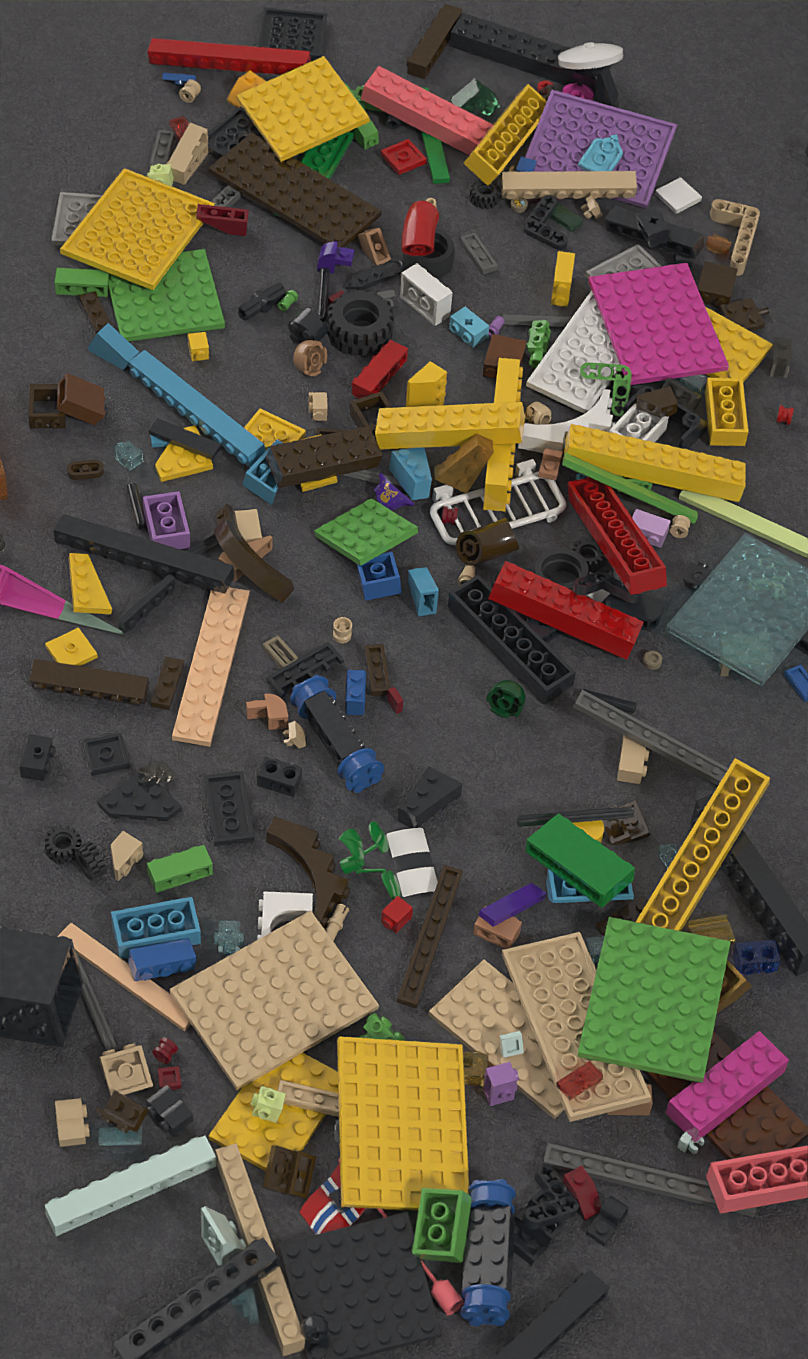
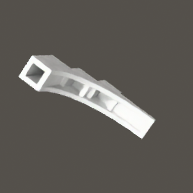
(553, 435)

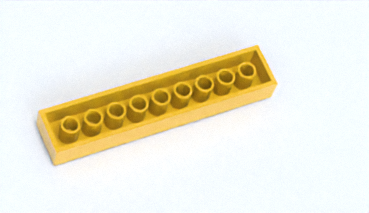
(657, 462)
(498, 465)
(705, 847)

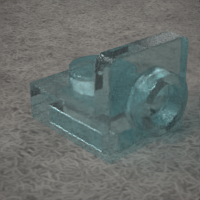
(248, 1304)

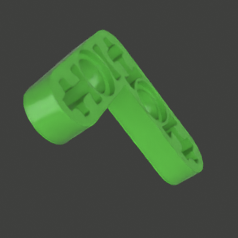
(618, 381)

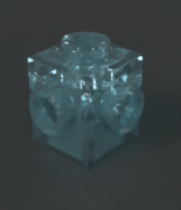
(229, 937)

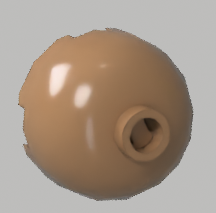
(309, 357)

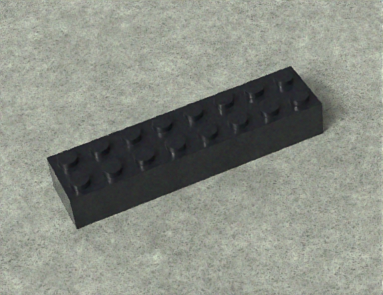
(511, 640)

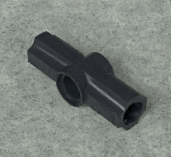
(261, 301)

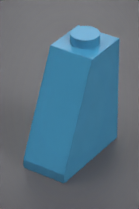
(113, 347)
(423, 591)

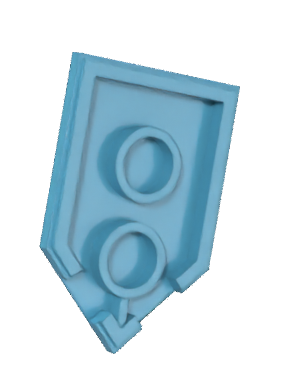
(602, 155)

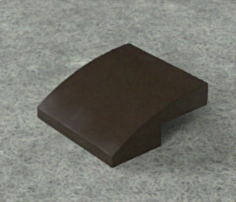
(626, 829)
(289, 1172)

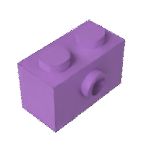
(500, 1083)

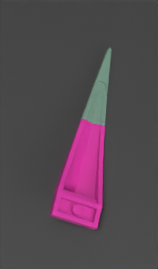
(28, 596)

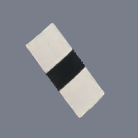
(412, 861)

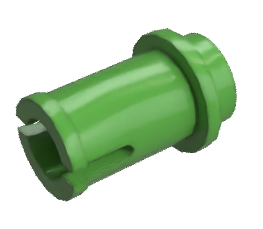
(285, 303)

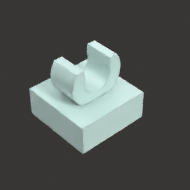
(511, 1044)
(686, 1142)

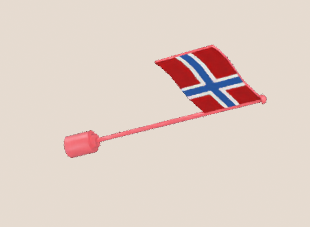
(324, 1217)

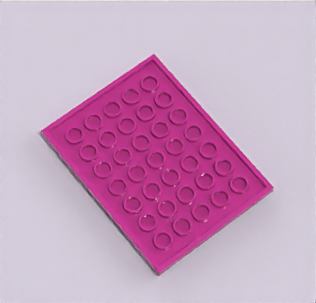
(658, 323)

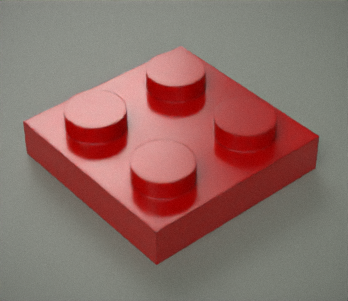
(403, 157)

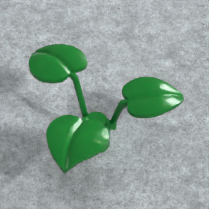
(356, 860)

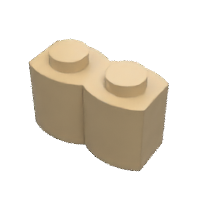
(70, 1122)

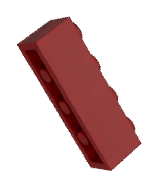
(380, 370)

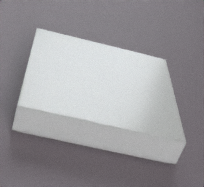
(678, 195)

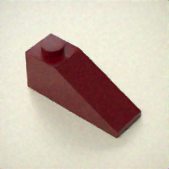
(226, 219)

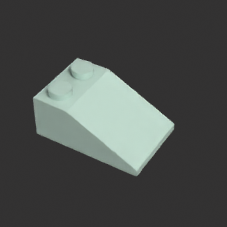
(220, 1236)

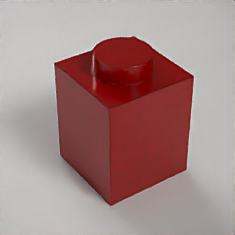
(396, 914)

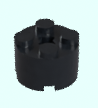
(307, 326)

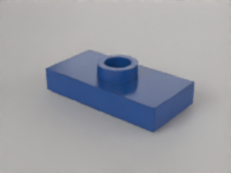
(178, 78)

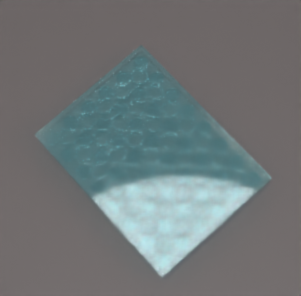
(747, 610)

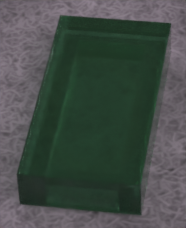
(566, 218)

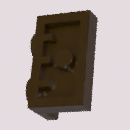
(124, 1112)

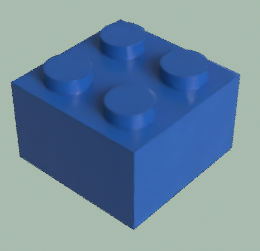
(379, 577)

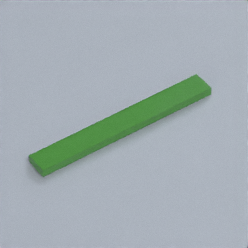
(628, 487)

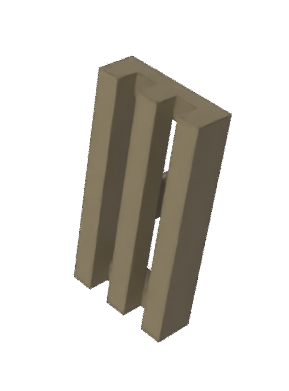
(279, 659)

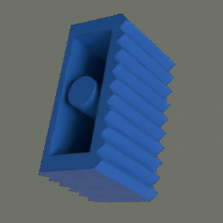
(355, 692)

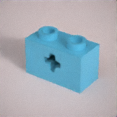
(469, 327)

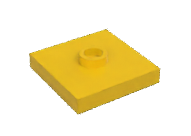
(71, 648)

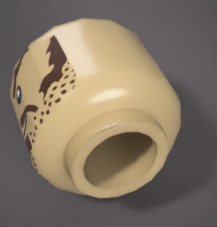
(538, 414)

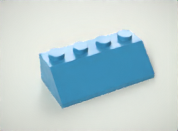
(562, 892)

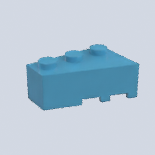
(412, 471)
(260, 478)

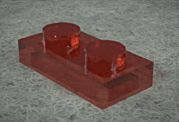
(179, 126)

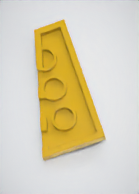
(86, 587)

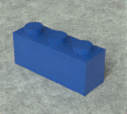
(161, 959)

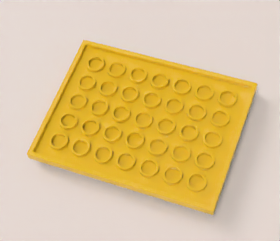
(136, 229)

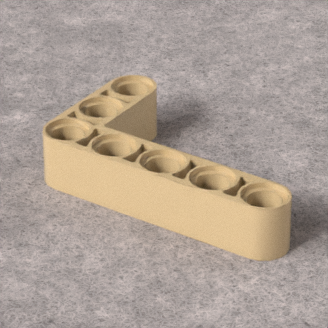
(739, 216)

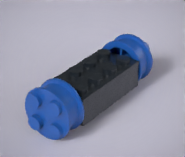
(354, 761)
(488, 1253)

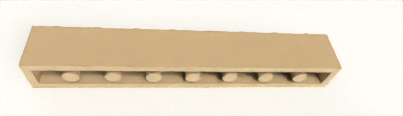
(569, 184)

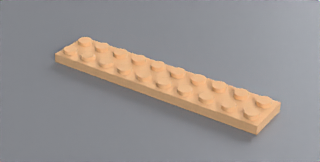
(210, 667)

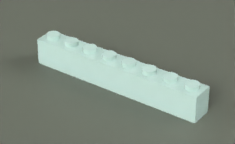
(130, 1185)

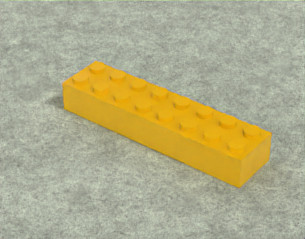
(506, 135)
(449, 425)

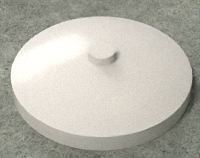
(590, 56)

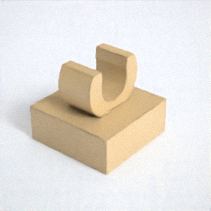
(592, 208)
(296, 735)

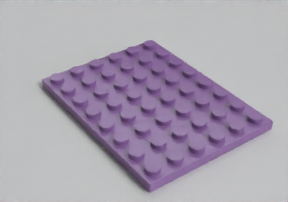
(574, 122)

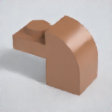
(550, 464)
(271, 708)

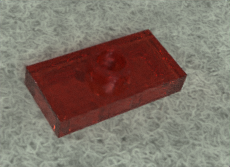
(579, 1080)

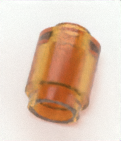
(718, 244)

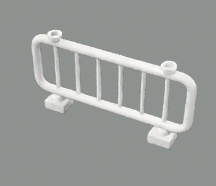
(524, 473)

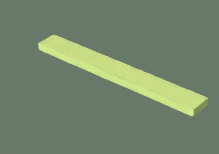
(748, 521)

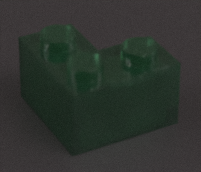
(476, 96)

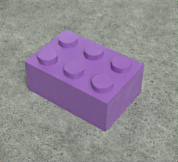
(166, 520)

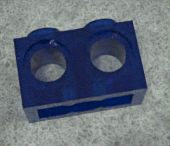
(756, 952)

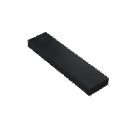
(184, 438)

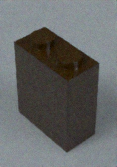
(716, 283)

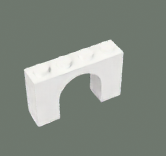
(281, 907)

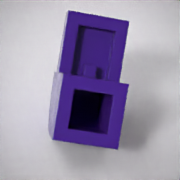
(332, 254)

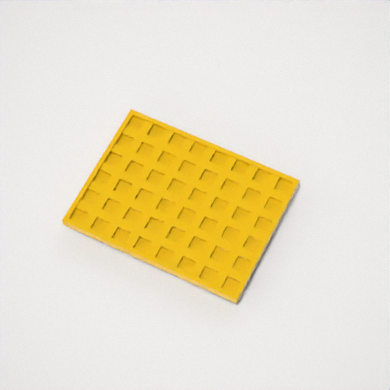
(400, 1121)

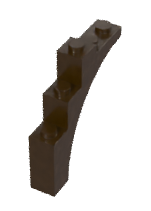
(303, 846)

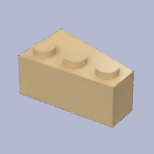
(189, 153)

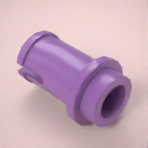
(495, 326)

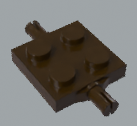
(744, 314)

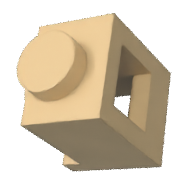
(318, 406)

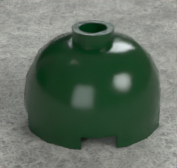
(506, 699)

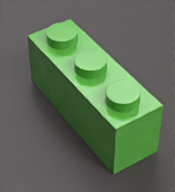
(81, 281)
(179, 868)

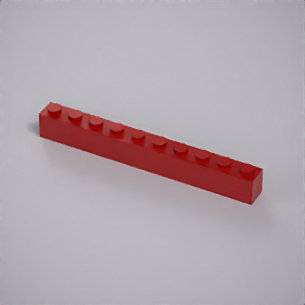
(225, 56)

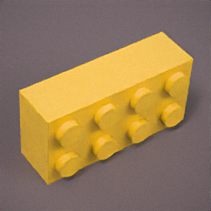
(726, 412)

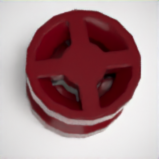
(449, 515)
(165, 1050)

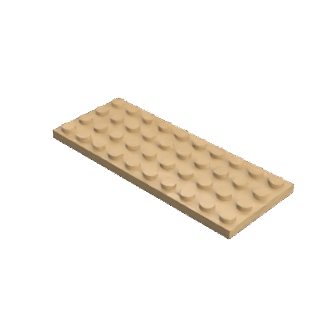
(555, 991)

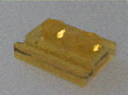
(713, 927)

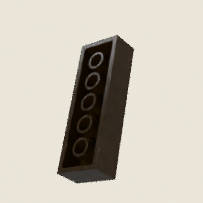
(323, 456)

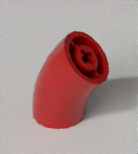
(420, 229)

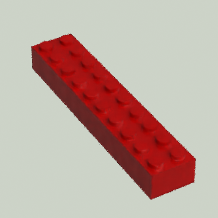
(617, 535)

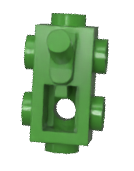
(380, 1028)

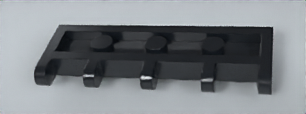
(303, 668)

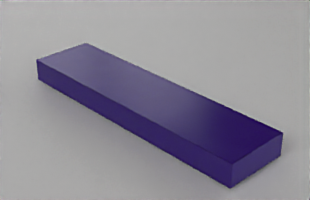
(512, 904)

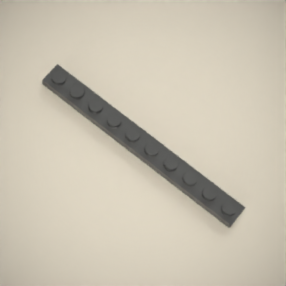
(650, 737)
(634, 1176)

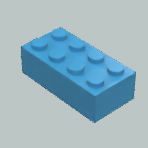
(155, 925)

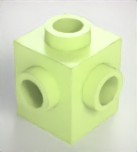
(161, 173)
(268, 1104)

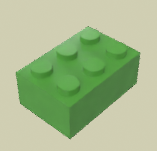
(442, 1225)

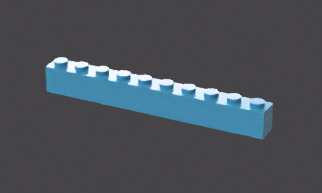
(196, 408)

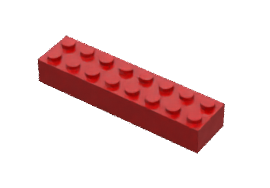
(566, 610)

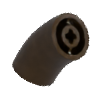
(486, 543)

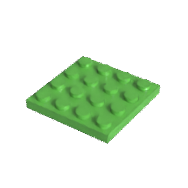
(366, 531)

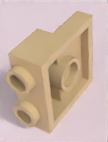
(125, 1070)

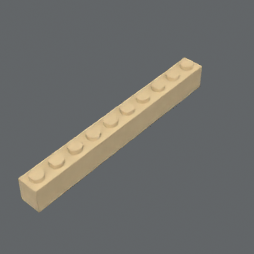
(251, 1228)

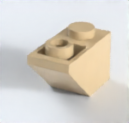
(124, 853)

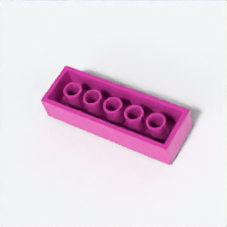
(727, 1086)

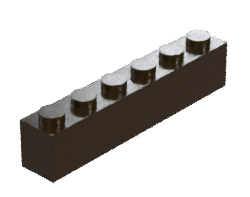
(433, 42)
(89, 681)

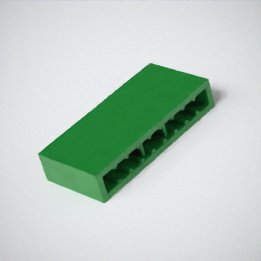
(580, 860)

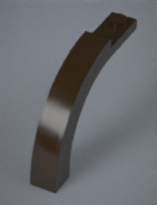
(247, 559)

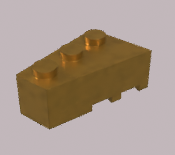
(466, 464)

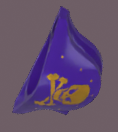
(389, 495)

